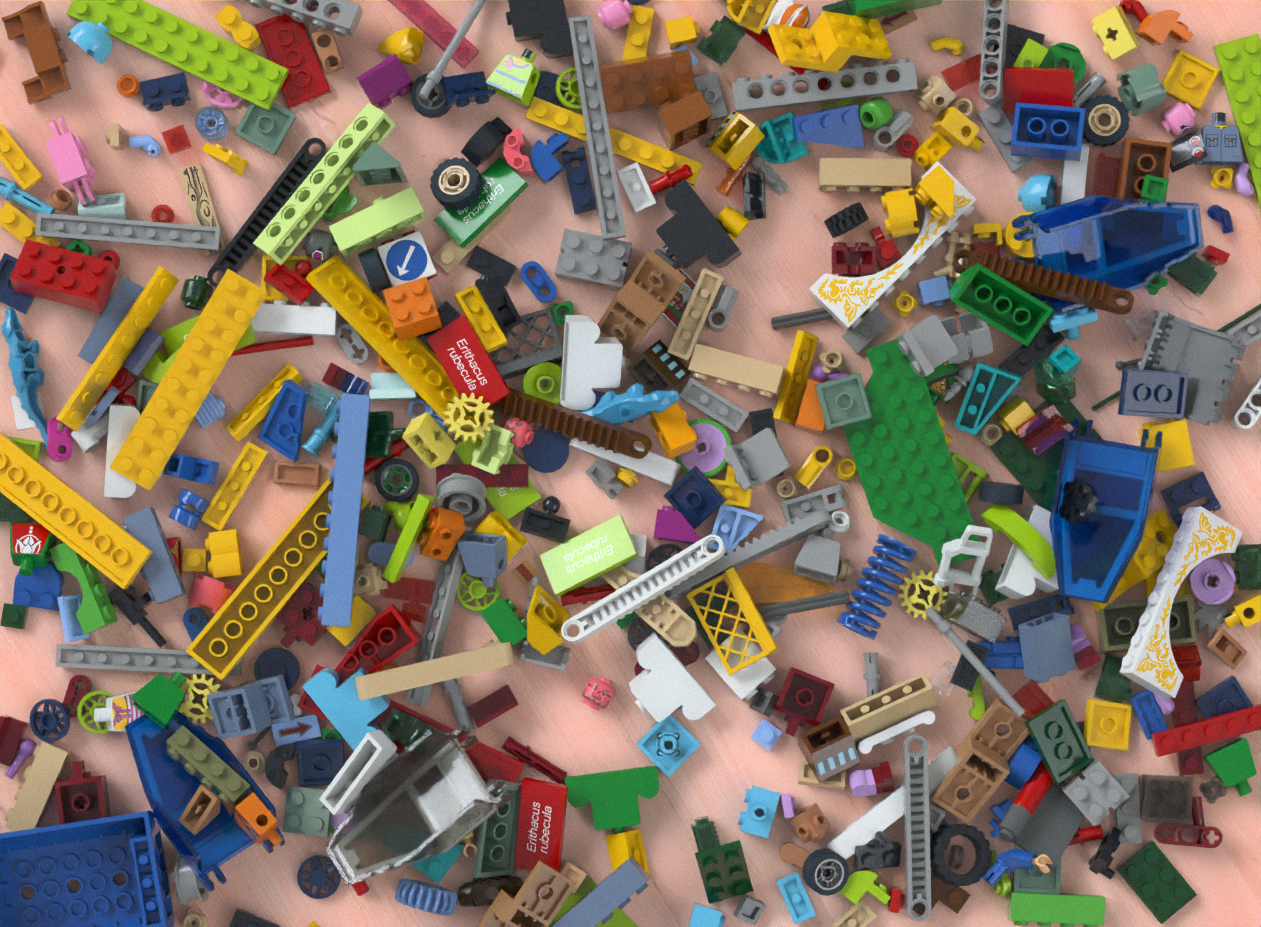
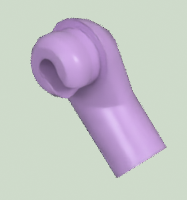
(1240, 180)
(1165, 704)

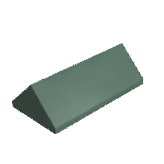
(378, 167)
(498, 836)

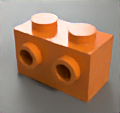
(441, 533)

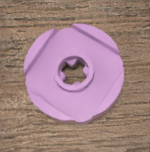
(1198, 580)

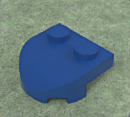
(40, 588)

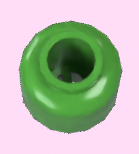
(875, 113)

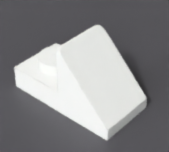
(637, 564)

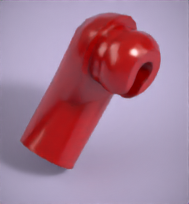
(1135, 8)

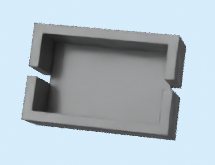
(592, 259)

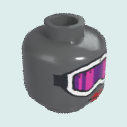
(319, 245)

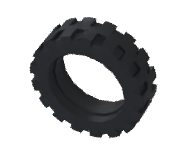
(981, 848)

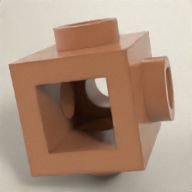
(810, 824)

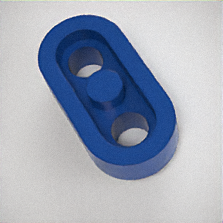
(538, 282)
(195, 629)

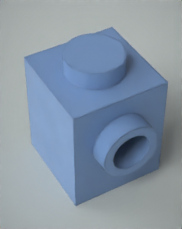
(934, 291)

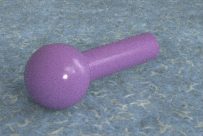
(820, 376)
(26, 749)

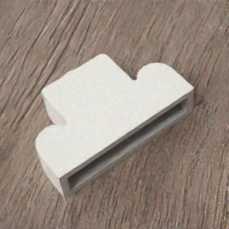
(587, 362)
(121, 422)
(1018, 575)
(667, 683)
(367, 761)

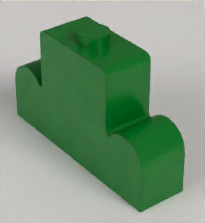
(613, 795)

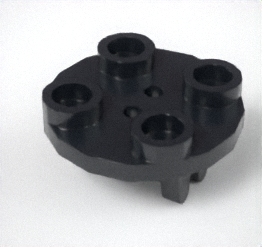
(1078, 501)

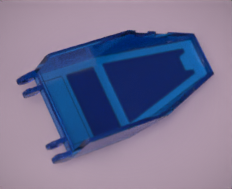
(1112, 240)
(1098, 551)
(172, 788)

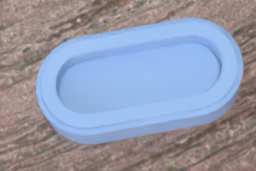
(380, 553)

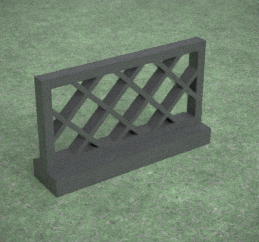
(521, 365)

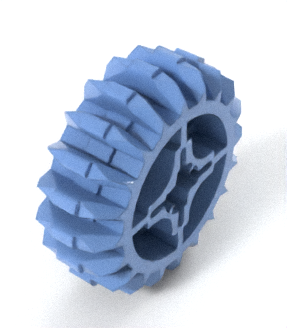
(426, 896)

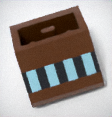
(829, 749)

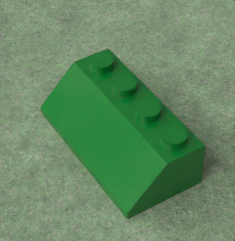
(1000, 303)

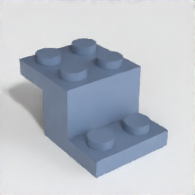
(251, 706)

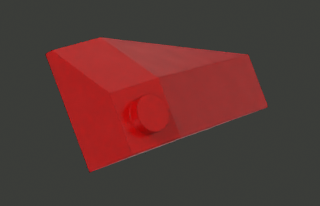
(380, 643)

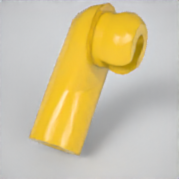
(948, 42)

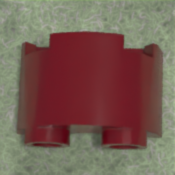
(853, 260)

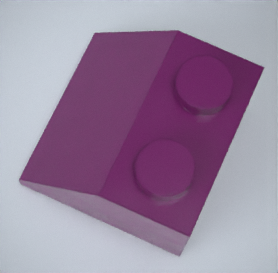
(385, 82)
(673, 527)

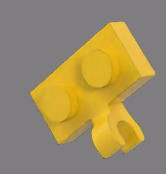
(226, 157)
(731, 490)

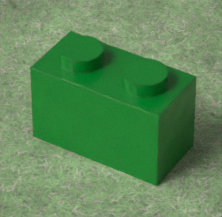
(504, 621)

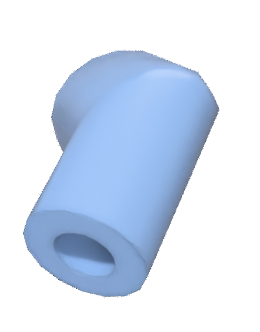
(147, 142)

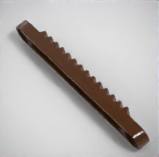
(1049, 282)
(573, 423)

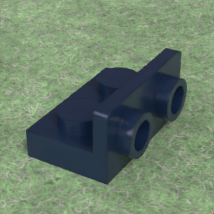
(466, 88)
(165, 91)

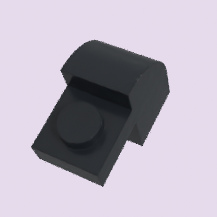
(485, 141)

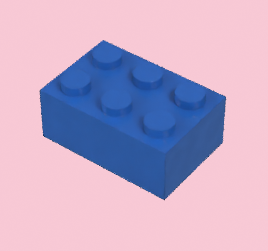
(1048, 131)

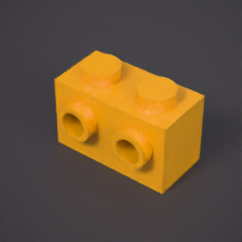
(673, 431)

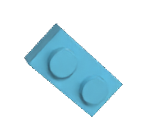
(795, 897)

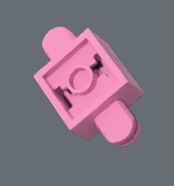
(70, 161)

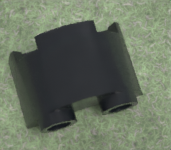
(275, 764)

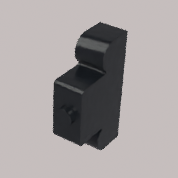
(541, 20)
(694, 230)

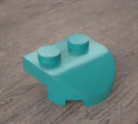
(779, 141)

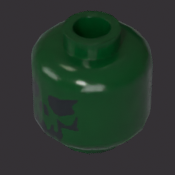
(196, 293)

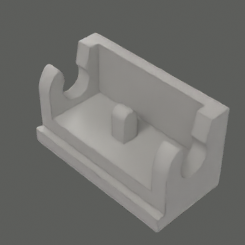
(555, 658)

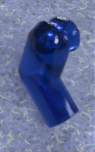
(1222, 216)

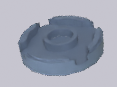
(102, 406)

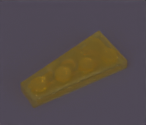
(778, 585)

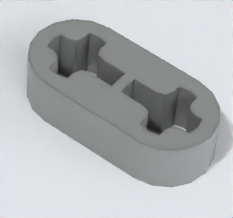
(356, 341)

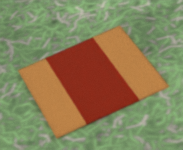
(524, 572)

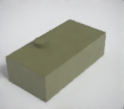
(1120, 621)

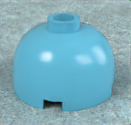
(92, 39)
(1038, 193)

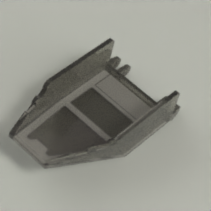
(415, 808)

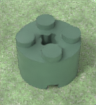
(1141, 89)

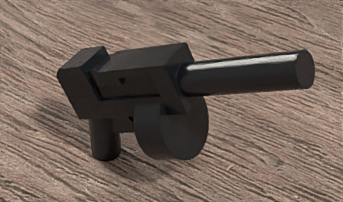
(135, 611)

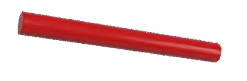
(275, 345)

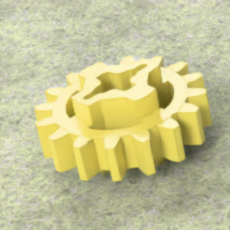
(474, 425)
(917, 584)
(193, 689)

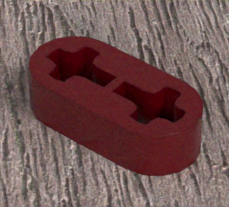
(72, 690)

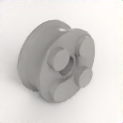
(462, 495)
(187, 884)

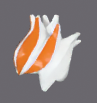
(789, 14)

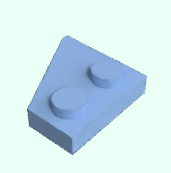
(733, 526)

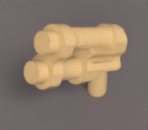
(952, 241)

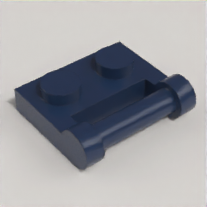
(1187, 492)

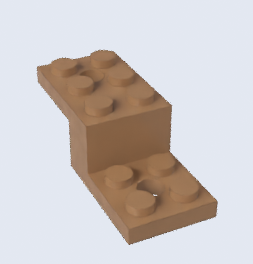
(640, 302)
(981, 761)
(528, 906)

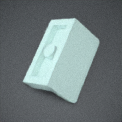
(104, 206)
(390, 387)

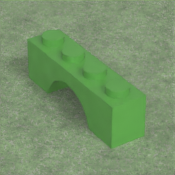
(96, 607)

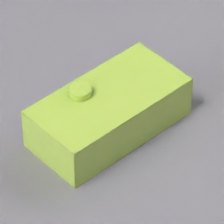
(377, 221)

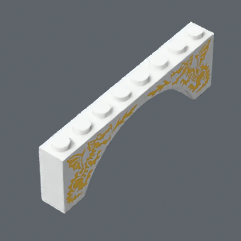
(851, 297)
(1150, 652)

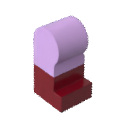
(871, 781)

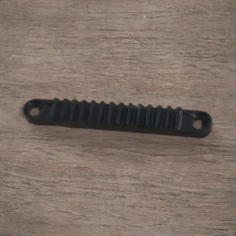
(242, 246)

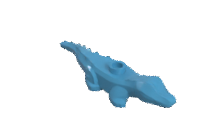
(24, 369)
(632, 404)

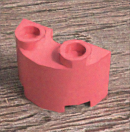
(512, 147)
(209, 592)

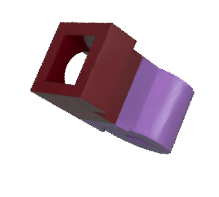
(1083, 650)

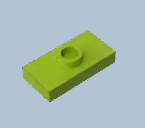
(1031, 55)

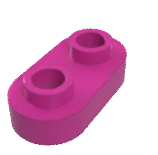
(58, 438)

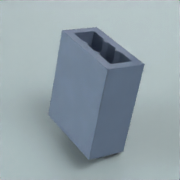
(1046, 647)

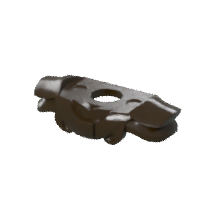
(473, 893)

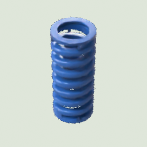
(892, 548)

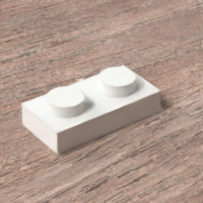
(636, 187)

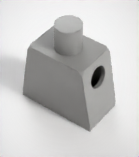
(819, 557)

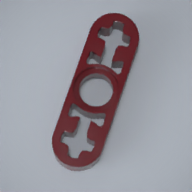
(1206, 831)

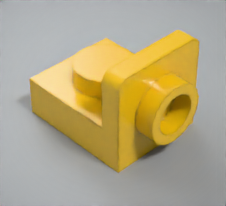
(931, 151)
(985, 230)

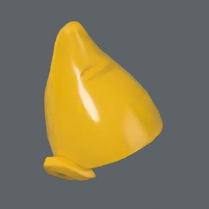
(405, 44)

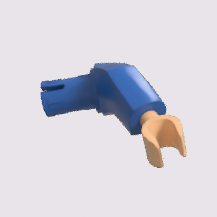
(1013, 859)

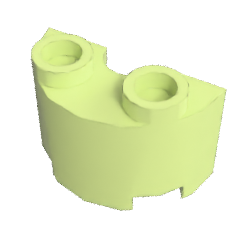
(493, 450)

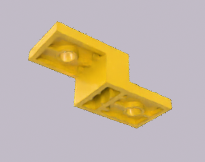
(829, 42)
(1148, 556)

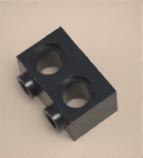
(500, 304)

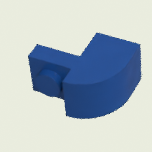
(542, 157)
(191, 469)
(1023, 763)

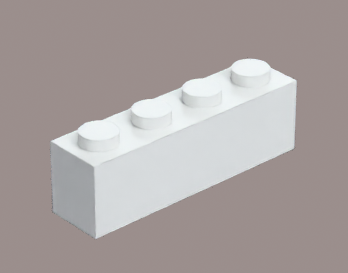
(296, 319)

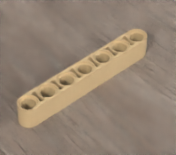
(434, 671)

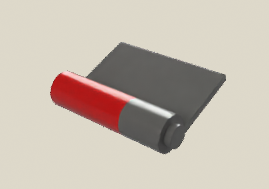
(1042, 817)

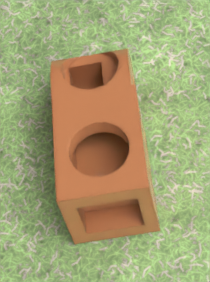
(327, 50)
(793, 853)

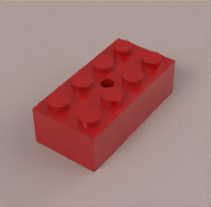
(63, 276)

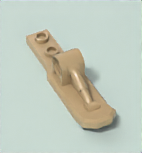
(658, 613)

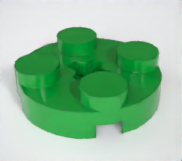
(1068, 53)

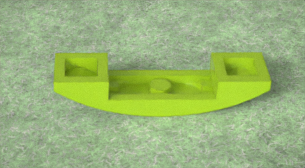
(1023, 536)

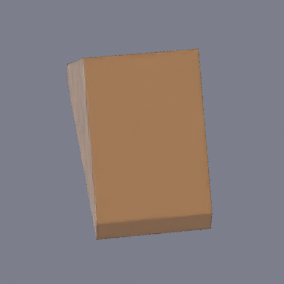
(200, 810)

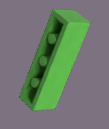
(1056, 908)

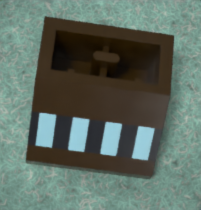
(657, 369)

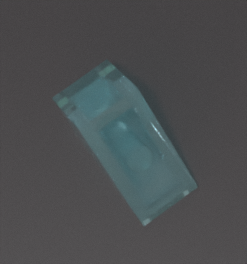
(321, 398)

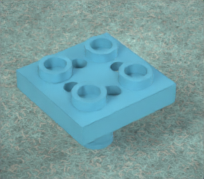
(1071, 320)
(668, 744)

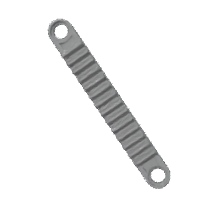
(753, 551)
(917, 827)

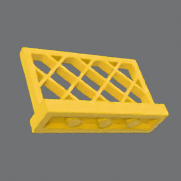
(750, 612)

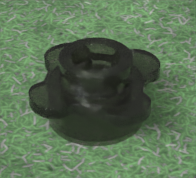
(1211, 796)

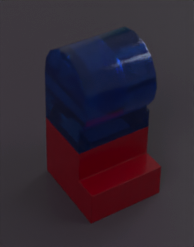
(344, 380)

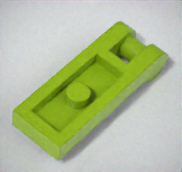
(978, 708)

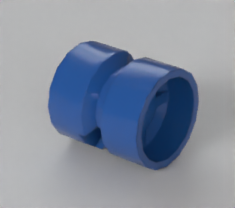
(185, 516)

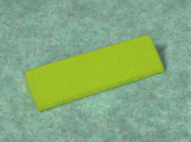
(408, 537)

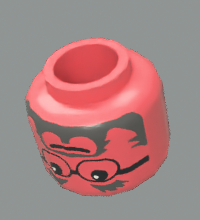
(521, 429)
(598, 693)

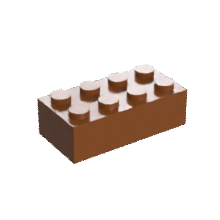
(646, 81)
(684, 119)
(1137, 160)

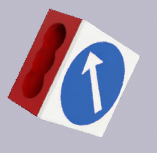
(407, 258)

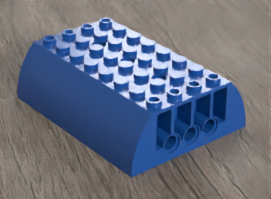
(92, 855)

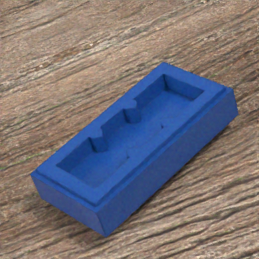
(1148, 712)

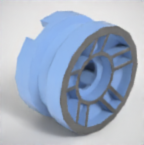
(215, 115)

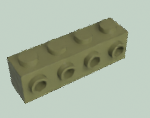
(207, 767)

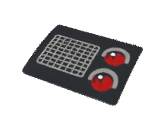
(1187, 151)

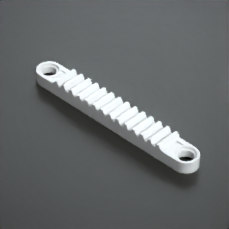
(643, 589)

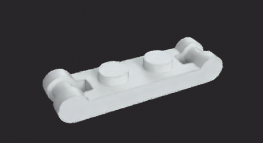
(886, 736)

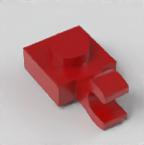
(885, 249)

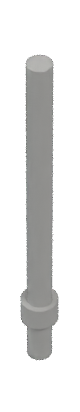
(434, 76)
(944, 626)

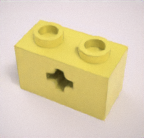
(1125, 40)
(429, 440)

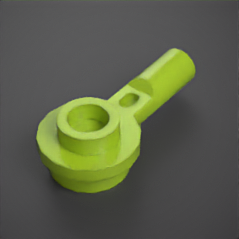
(1003, 886)

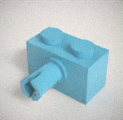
(759, 811)

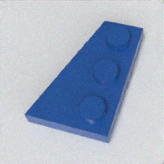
(831, 126)
(285, 421)

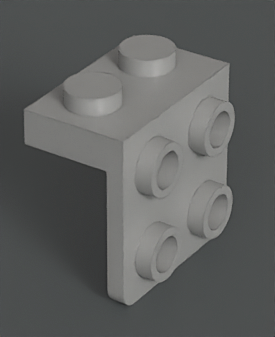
(927, 345)
(757, 459)

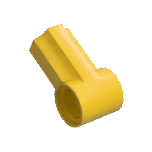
(812, 468)

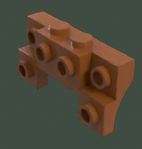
(44, 50)

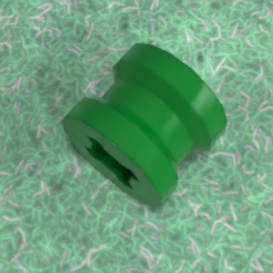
(83, 247)

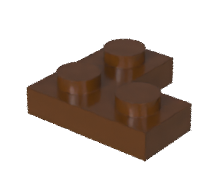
(950, 895)

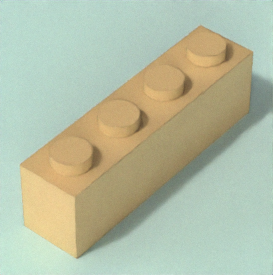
(863, 174)
(737, 370)
(889, 707)
(38, 787)

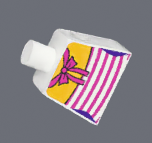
(118, 712)

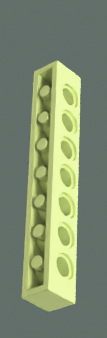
(323, 185)

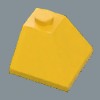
(545, 621)

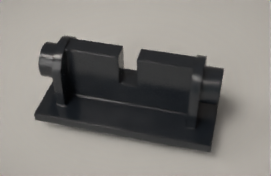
(754, 195)

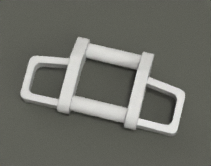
(981, 550)

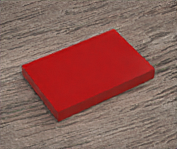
(1038, 86)

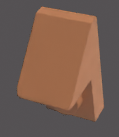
(1226, 648)

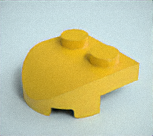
(750, 13)

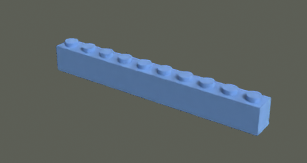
(345, 510)

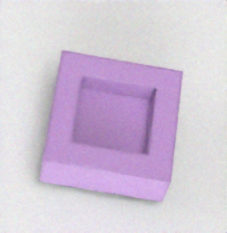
(788, 805)

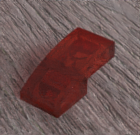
(963, 73)
(410, 590)

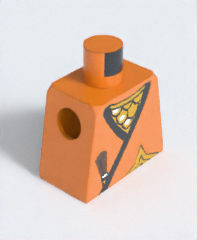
(251, 814)

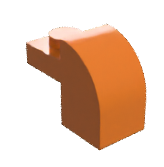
(1163, 23)

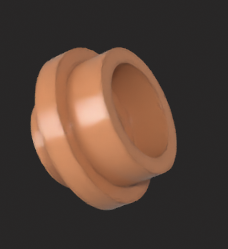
(60, 200)

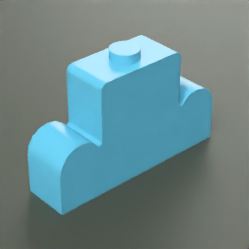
(342, 704)

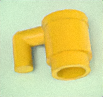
(732, 221)

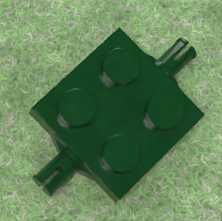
(379, 434)

